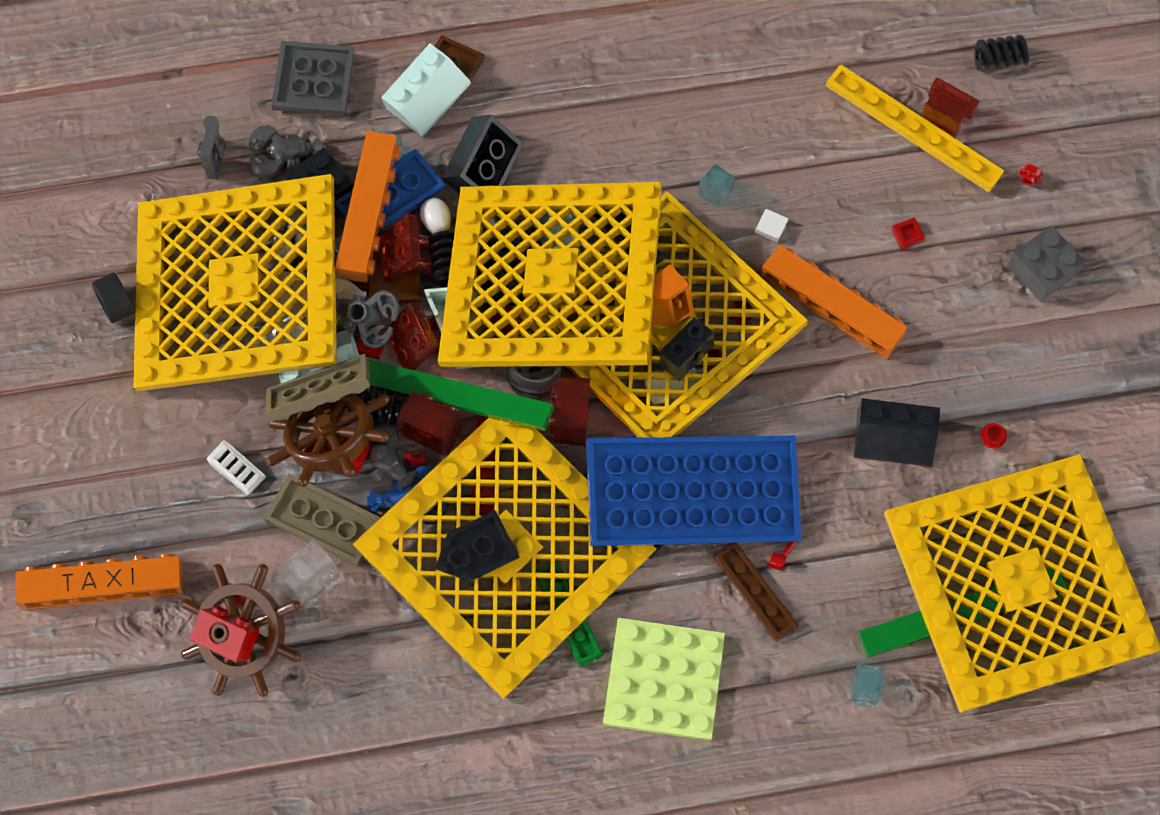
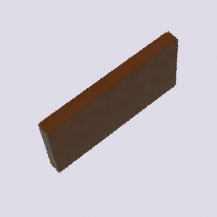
(405, 288)

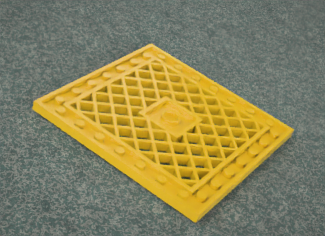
(552, 275)
(235, 283)
(673, 419)
(1021, 582)
(499, 673)

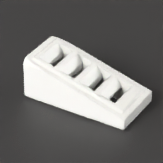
(219, 453)

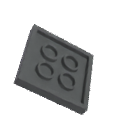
(313, 78)

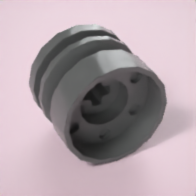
(535, 384)

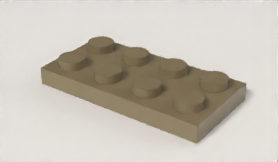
(317, 388)
(320, 516)

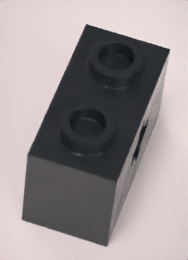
(686, 349)

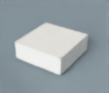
(771, 225)

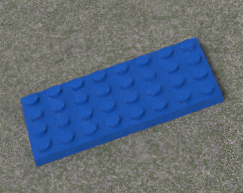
(693, 490)

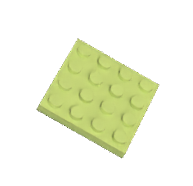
(664, 679)

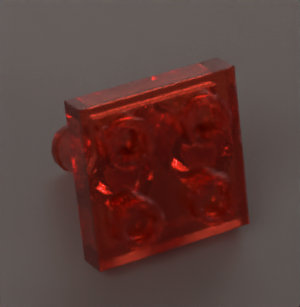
(402, 249)
(414, 336)

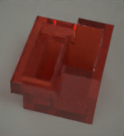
(949, 107)

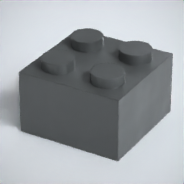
(1046, 263)

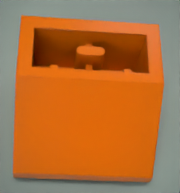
(670, 298)

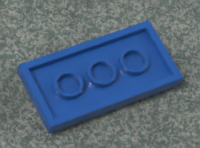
(412, 186)

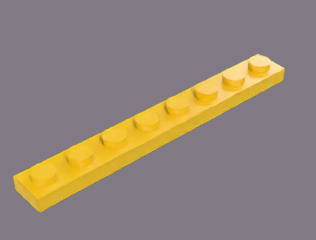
(915, 128)

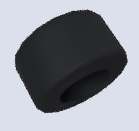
(113, 297)

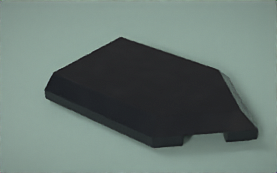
(476, 548)

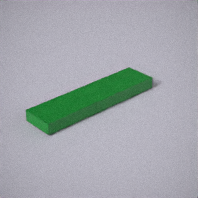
(582, 640)

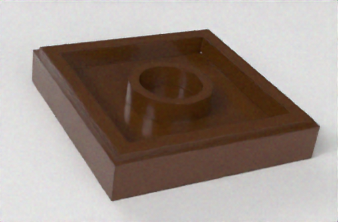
(463, 57)

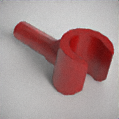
(416, 460)
(777, 560)

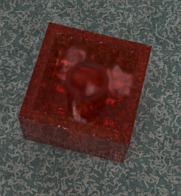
(570, 410)
(429, 423)

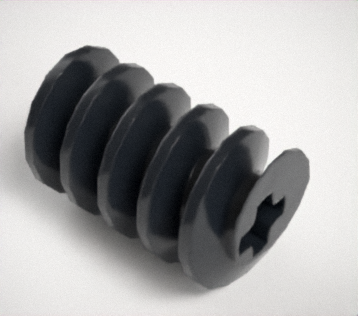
(1001, 50)
(440, 253)
(389, 411)

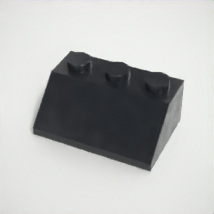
(482, 155)
(896, 432)

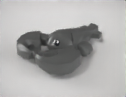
(282, 150)
(366, 315)
(388, 461)

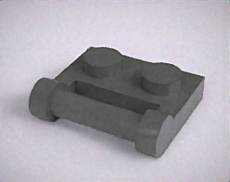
(212, 148)

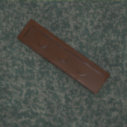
(755, 591)

